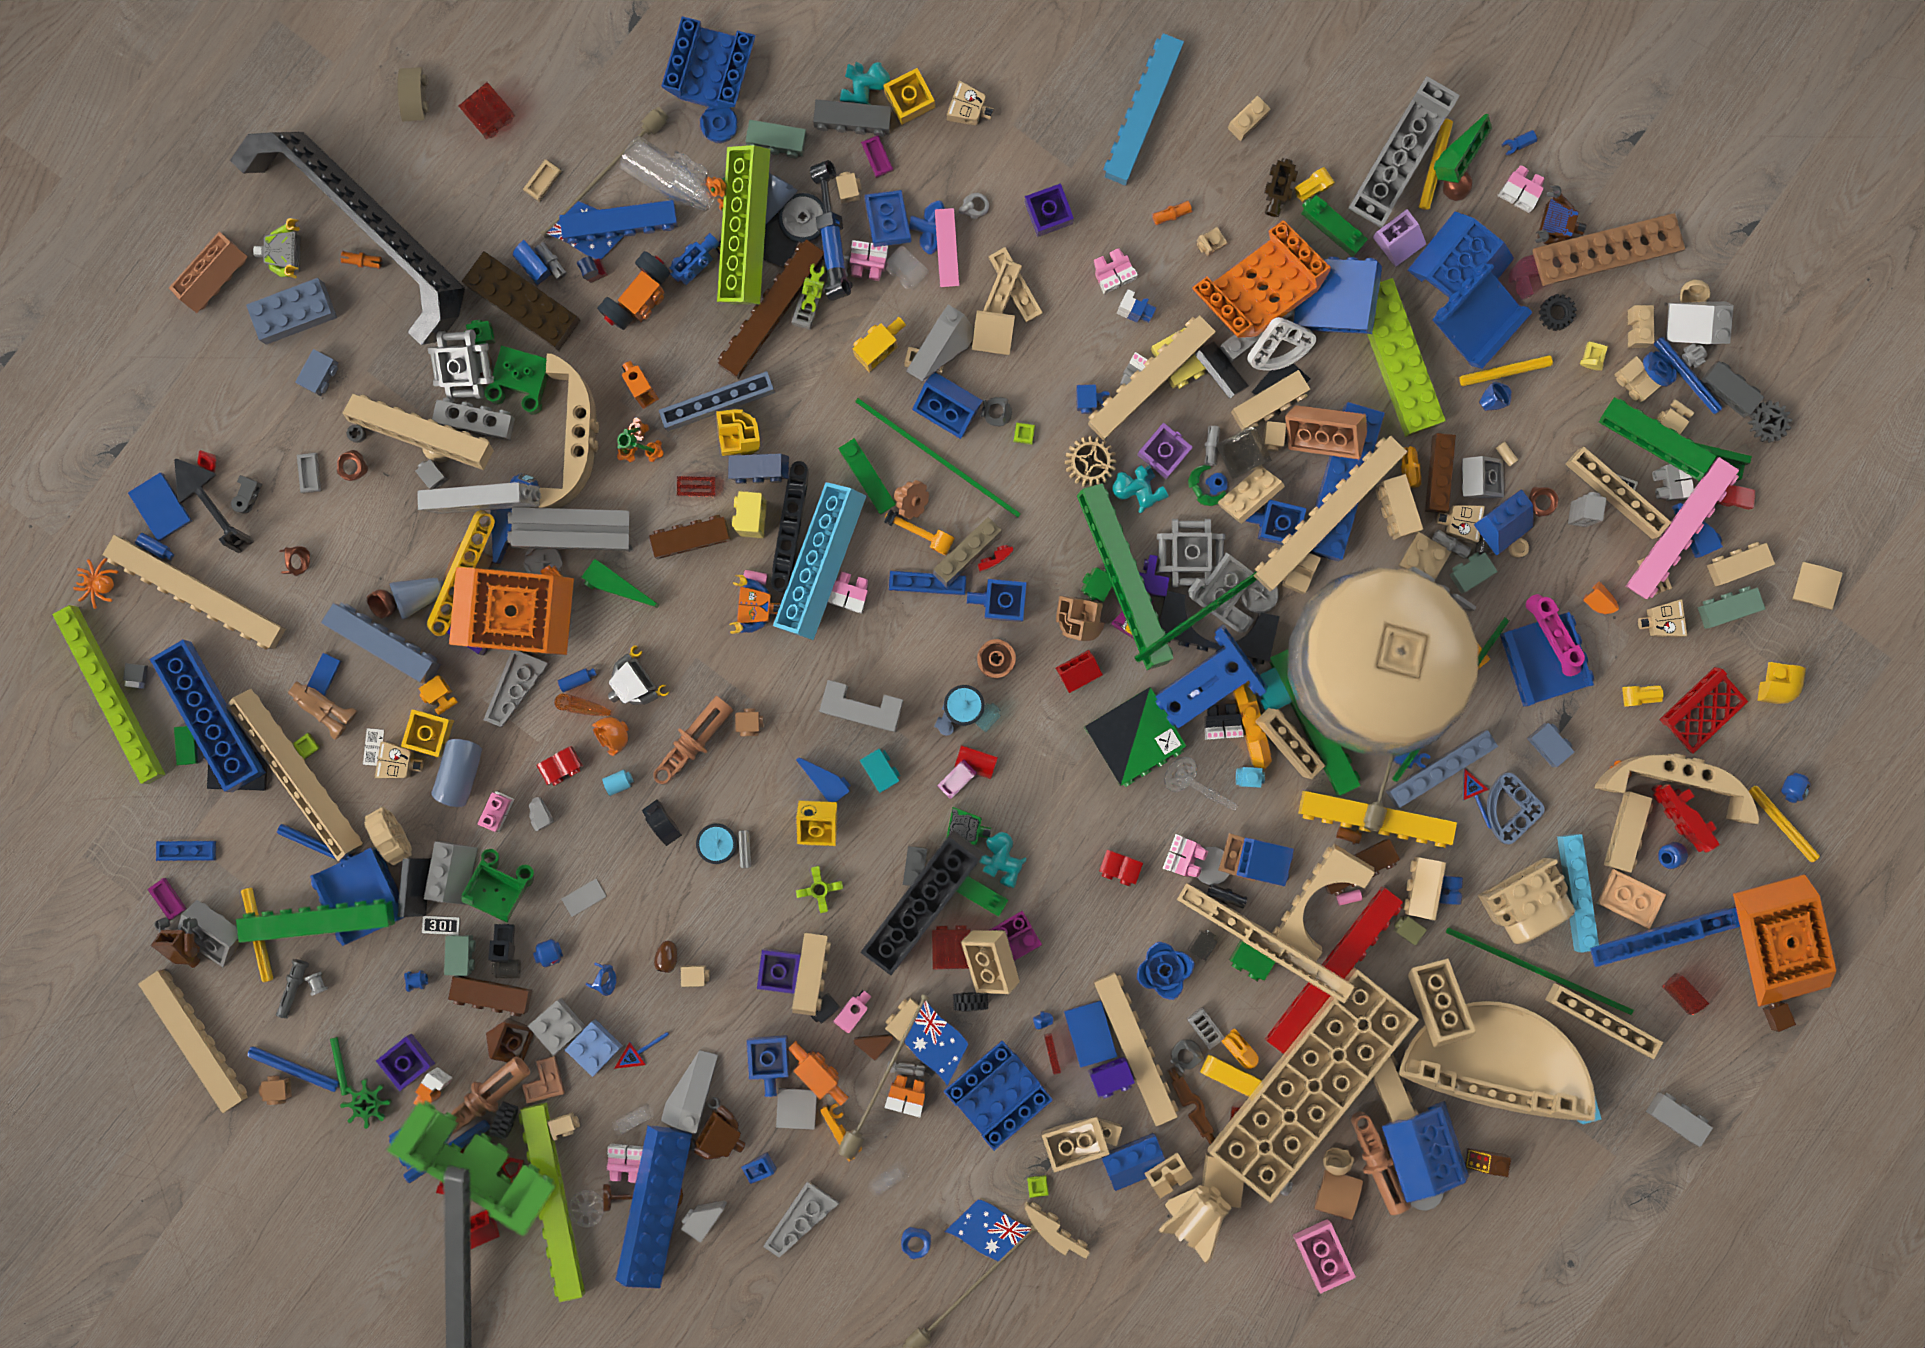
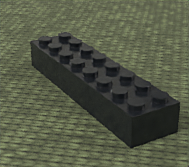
(922, 902)

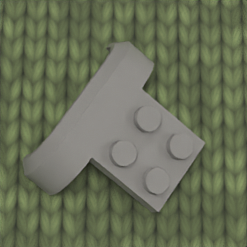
(1223, 578)

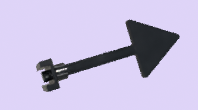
(191, 480)

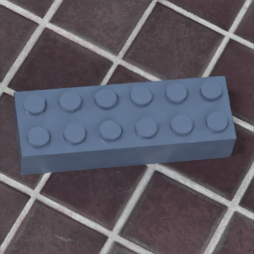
(382, 644)

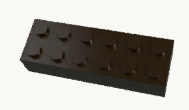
(521, 300)

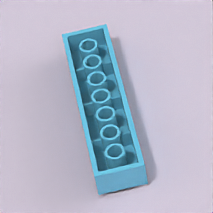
(819, 560)

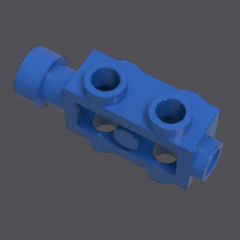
(693, 260)

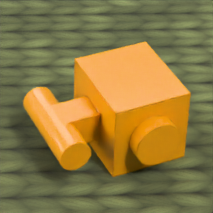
(436, 691)

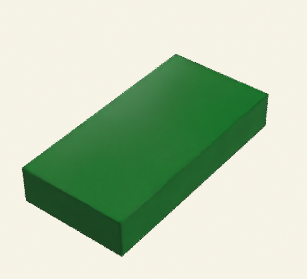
(185, 746)

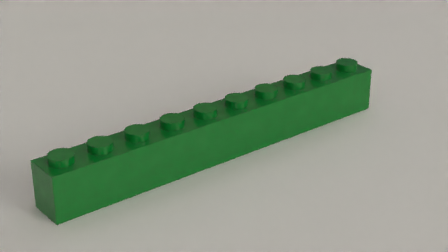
(1123, 573)

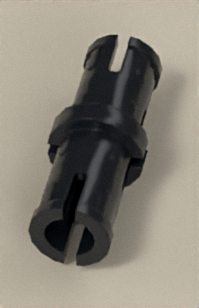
(1227, 896)

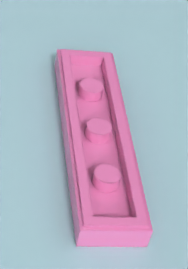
(947, 247)

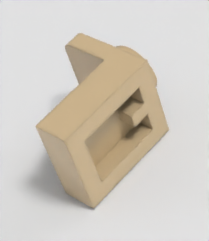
(1211, 241)

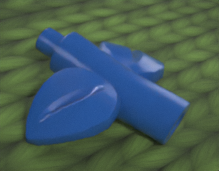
(927, 227)

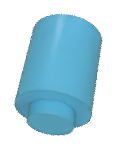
(617, 782)

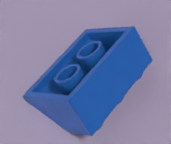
(947, 405)
(1506, 522)
(1132, 1160)

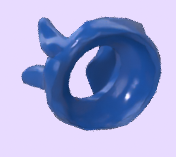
(609, 986)
(915, 1232)

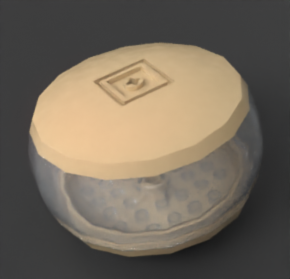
(1382, 661)

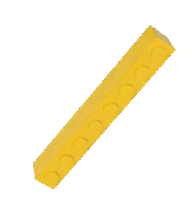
(1395, 821)

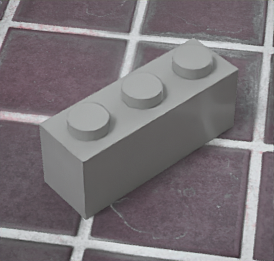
(1587, 510)
(1679, 1118)

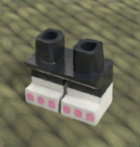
(1223, 726)

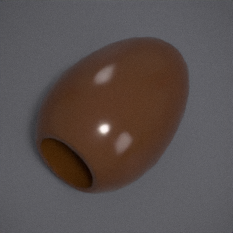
(666, 957)

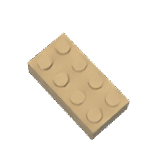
(1441, 1003)

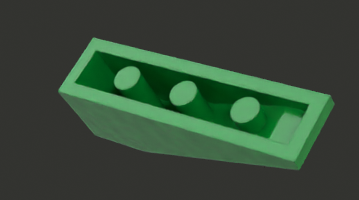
(1459, 155)
(867, 476)
(605, 579)

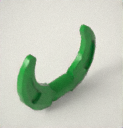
(1193, 481)

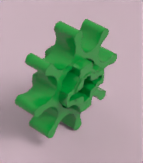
(360, 1109)

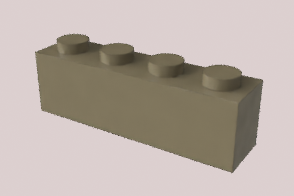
(967, 552)

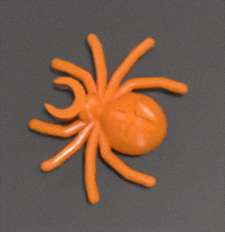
(95, 582)

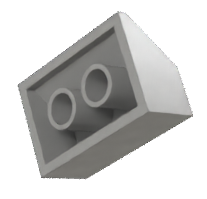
(449, 872)
(213, 933)

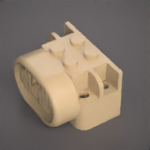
(1529, 901)

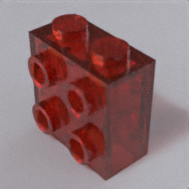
(487, 111)
(947, 947)

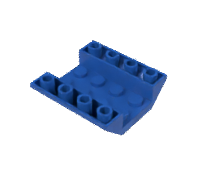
(707, 65)
(1457, 252)
(998, 1095)
(1426, 1153)

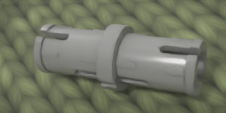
(550, 261)
(1210, 445)
(1451, 543)

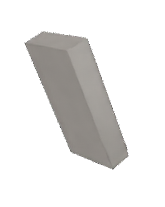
(309, 473)

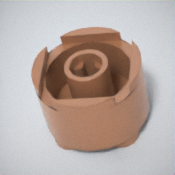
(1002, 650)

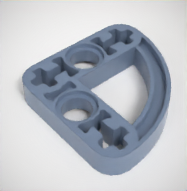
(1525, 806)

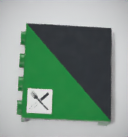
(1135, 737)

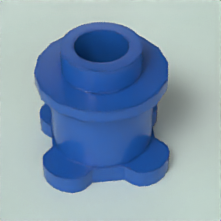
(1214, 489)
(415, 980)

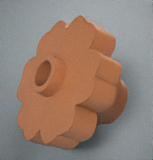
(911, 499)

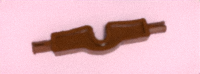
(1186, 1098)

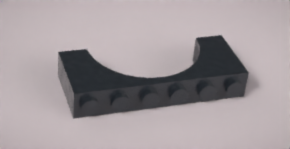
(1255, 644)

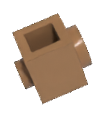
(749, 722)
(275, 1090)

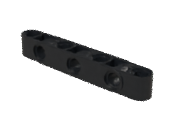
(790, 526)

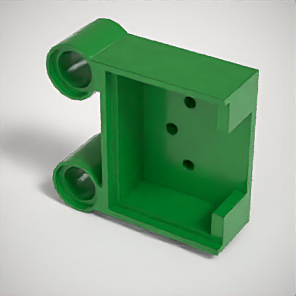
(519, 373)
(495, 891)

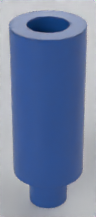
(154, 547)
(576, 679)

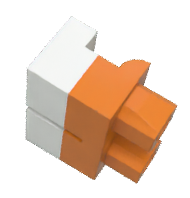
(431, 1085)
(914, 1095)

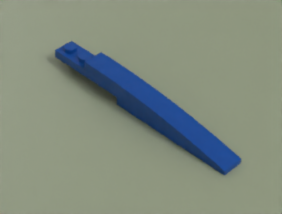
(1665, 936)

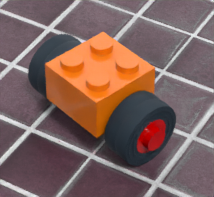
(640, 295)

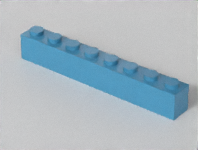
(1144, 108)

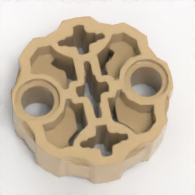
(388, 836)

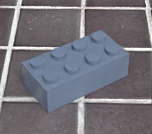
(291, 311)

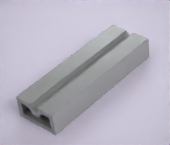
(478, 498)
(569, 529)

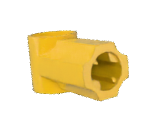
(1318, 182)
(1638, 695)

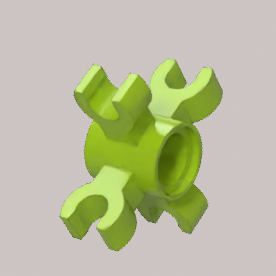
(813, 287)
(816, 873)

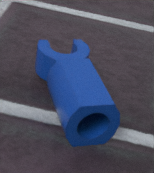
(1520, 142)

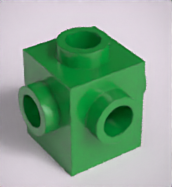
(483, 331)

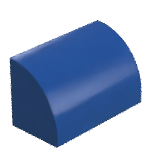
(531, 263)

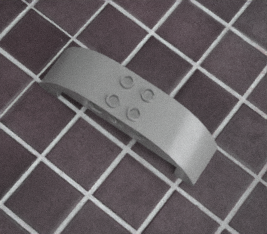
(1403, 151)

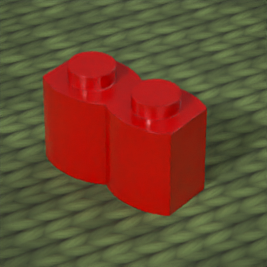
(560, 765)
(1120, 867)

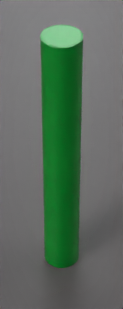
(339, 1065)

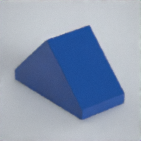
(759, 1168)

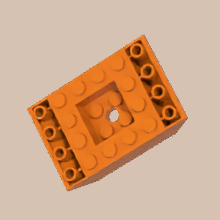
(541, 614)
(1767, 921)

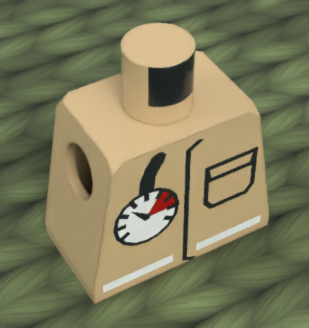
(968, 105)
(1461, 521)
(1665, 620)
(396, 762)

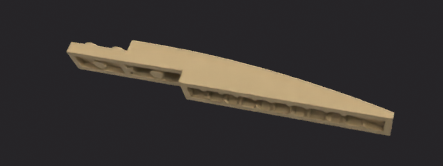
(1266, 942)

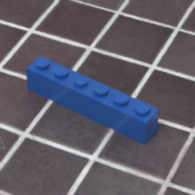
(618, 221)

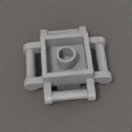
(460, 365)
(1190, 551)

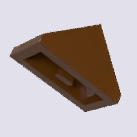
(873, 1045)

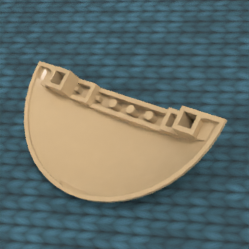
(1508, 1064)

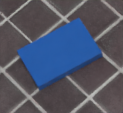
(887, 218)
(159, 506)
(1090, 1033)

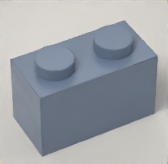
(317, 372)
(1551, 744)

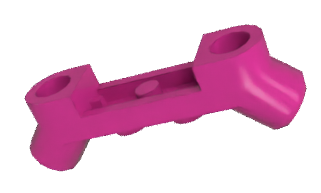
(1546, 614)

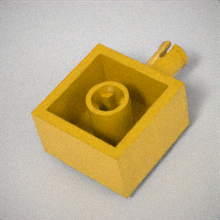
(877, 344)

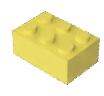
(750, 514)

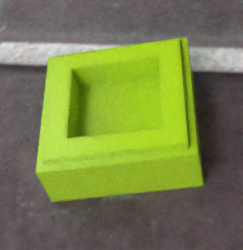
(1024, 433)
(306, 746)
(1037, 1186)

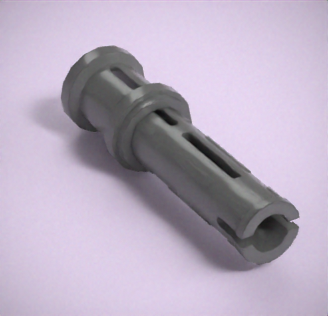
(293, 979)

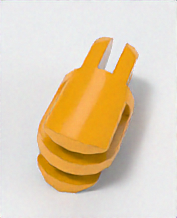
(1411, 467)
(1241, 1049)

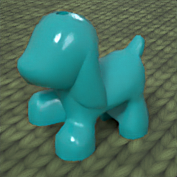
(863, 82)
(1126, 486)
(1001, 860)

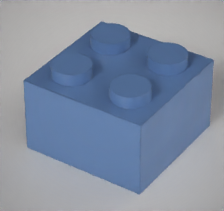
(593, 1047)

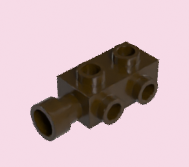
(1279, 184)

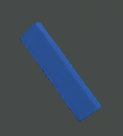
(924, 583)

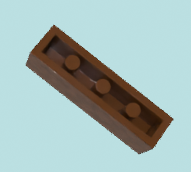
(1440, 473)
(689, 537)
(1378, 856)
(490, 994)

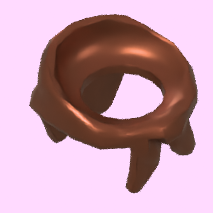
(362, 466)
(1535, 492)
(304, 555)

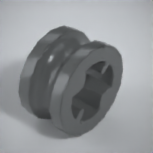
(359, 438)

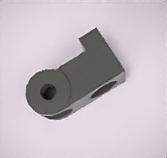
(246, 495)

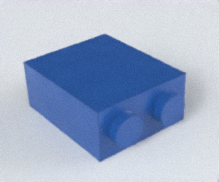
(1265, 862)

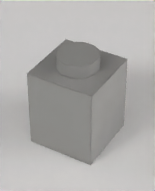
(431, 474)

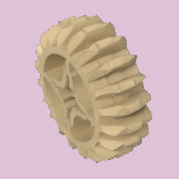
(1095, 445)

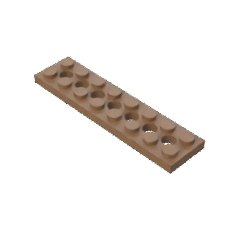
(1603, 261)

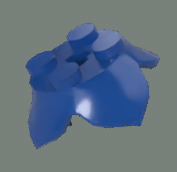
(1171, 984)

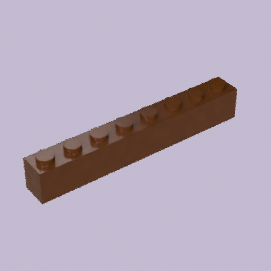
(771, 309)

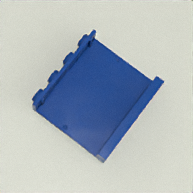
(1480, 316)
(1536, 665)
(355, 880)

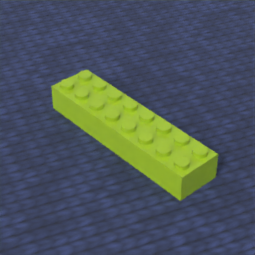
(743, 225)
(1403, 364)

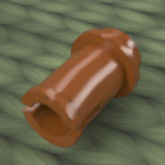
(1349, 835)

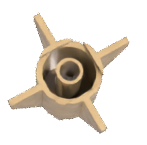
(1197, 1218)

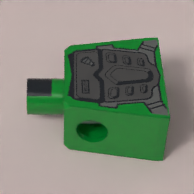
(967, 826)

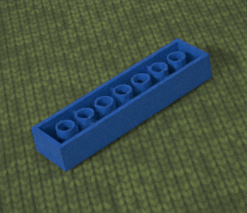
(1337, 468)
(207, 716)
(653, 1207)

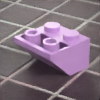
(1400, 238)

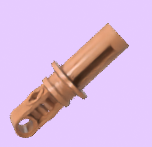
(686, 746)
(481, 1099)
(1377, 1160)

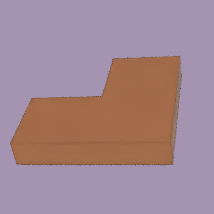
(550, 1082)

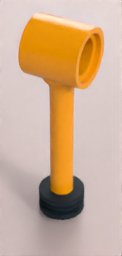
(940, 541)

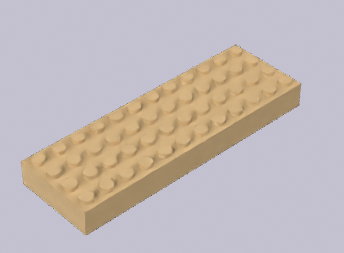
(1312, 1086)

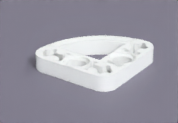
(1281, 333)

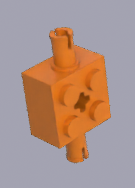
(817, 1073)

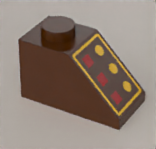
(1488, 1162)

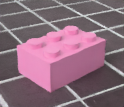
(1324, 1256)

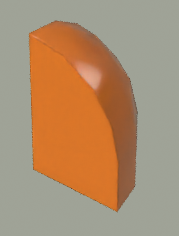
(1601, 600)

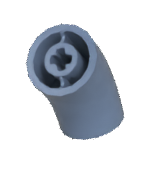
(456, 772)

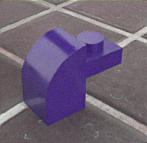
(1154, 584)

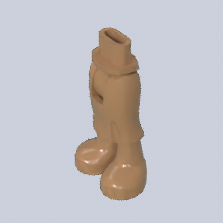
(320, 707)

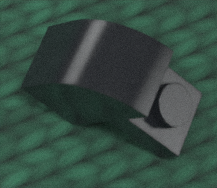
(661, 823)
(502, 946)

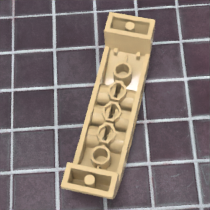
(576, 468)
(1695, 775)

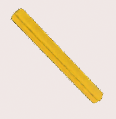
(1431, 179)
(1507, 370)
(1784, 824)
(259, 946)

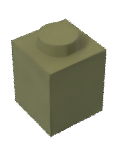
(1409, 929)

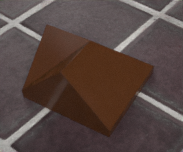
(508, 1040)

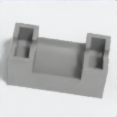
(836, 705)

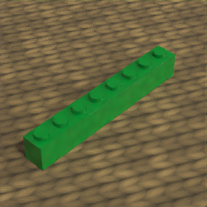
(1332, 755)
(315, 921)

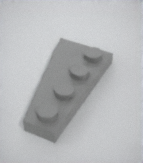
(515, 683)
(805, 1212)

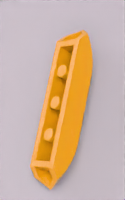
(1254, 735)

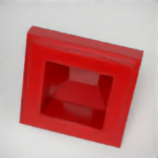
(207, 461)

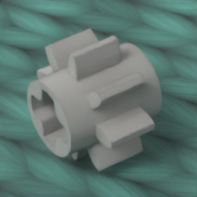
(1694, 355)

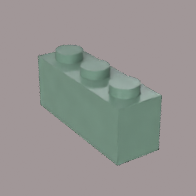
(777, 138)
(1731, 607)

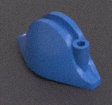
(1496, 397)

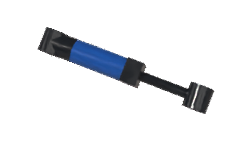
(830, 226)

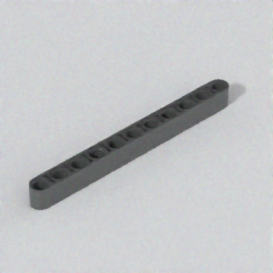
(457, 1257)

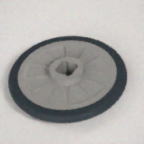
(790, 216)

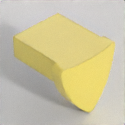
(1594, 356)

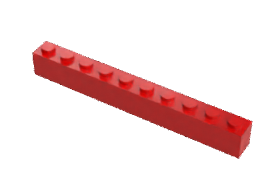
(1340, 961)

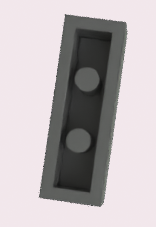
(1732, 389)

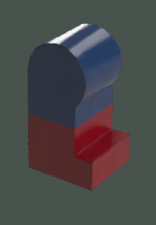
(591, 269)

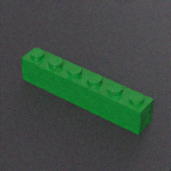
(1657, 438)

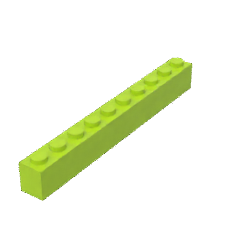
(109, 694)
(555, 1214)

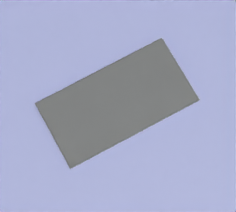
(583, 897)

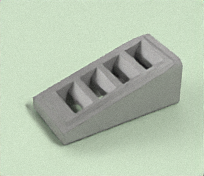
(802, 323)
(1195, 1016)

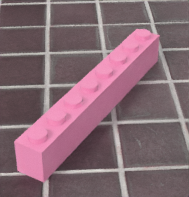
(1683, 526)

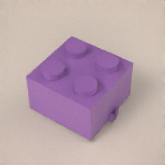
(1164, 450)

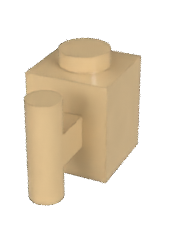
(1674, 419)

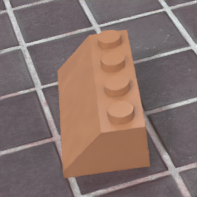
(208, 272)
(1326, 431)

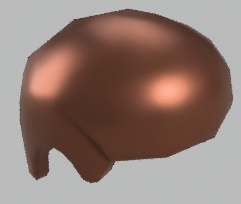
(1460, 190)
(381, 603)

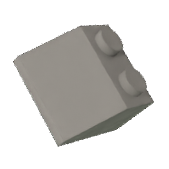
(1483, 477)
(701, 1219)

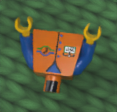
(753, 606)

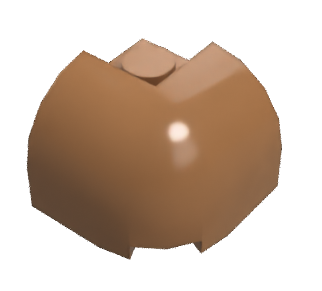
(1079, 618)

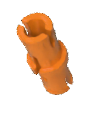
(1172, 213)
(361, 259)

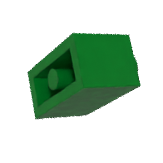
(1252, 961)

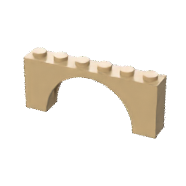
(1336, 867)

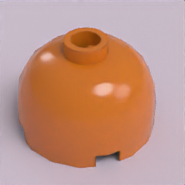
(612, 734)

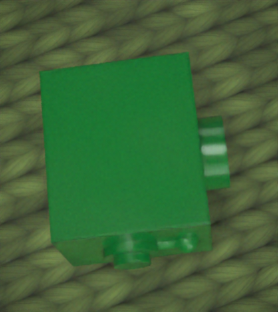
(1096, 584)

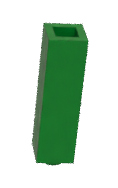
(1333, 225)
(982, 895)

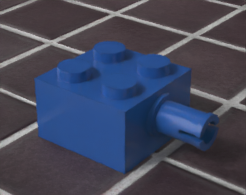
(1277, 521)
(1002, 600)
(768, 1060)

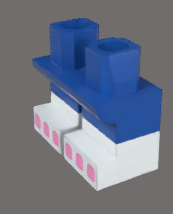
(1135, 309)

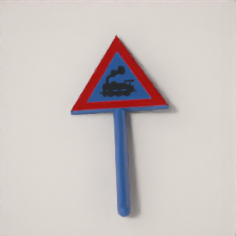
(1473, 787)
(632, 1058)

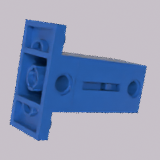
(1209, 681)

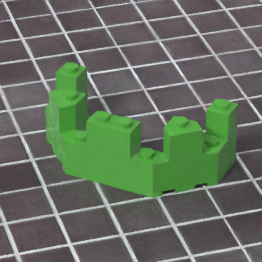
(425, 1147)

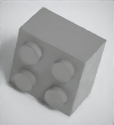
(557, 1026)

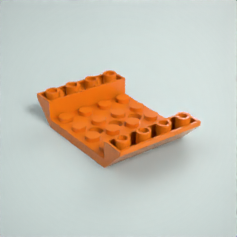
(1283, 264)

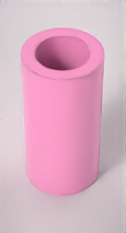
(757, 576)
(1349, 897)

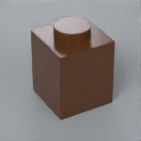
(1779, 1016)

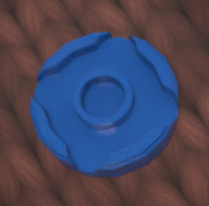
(718, 124)
(1659, 368)

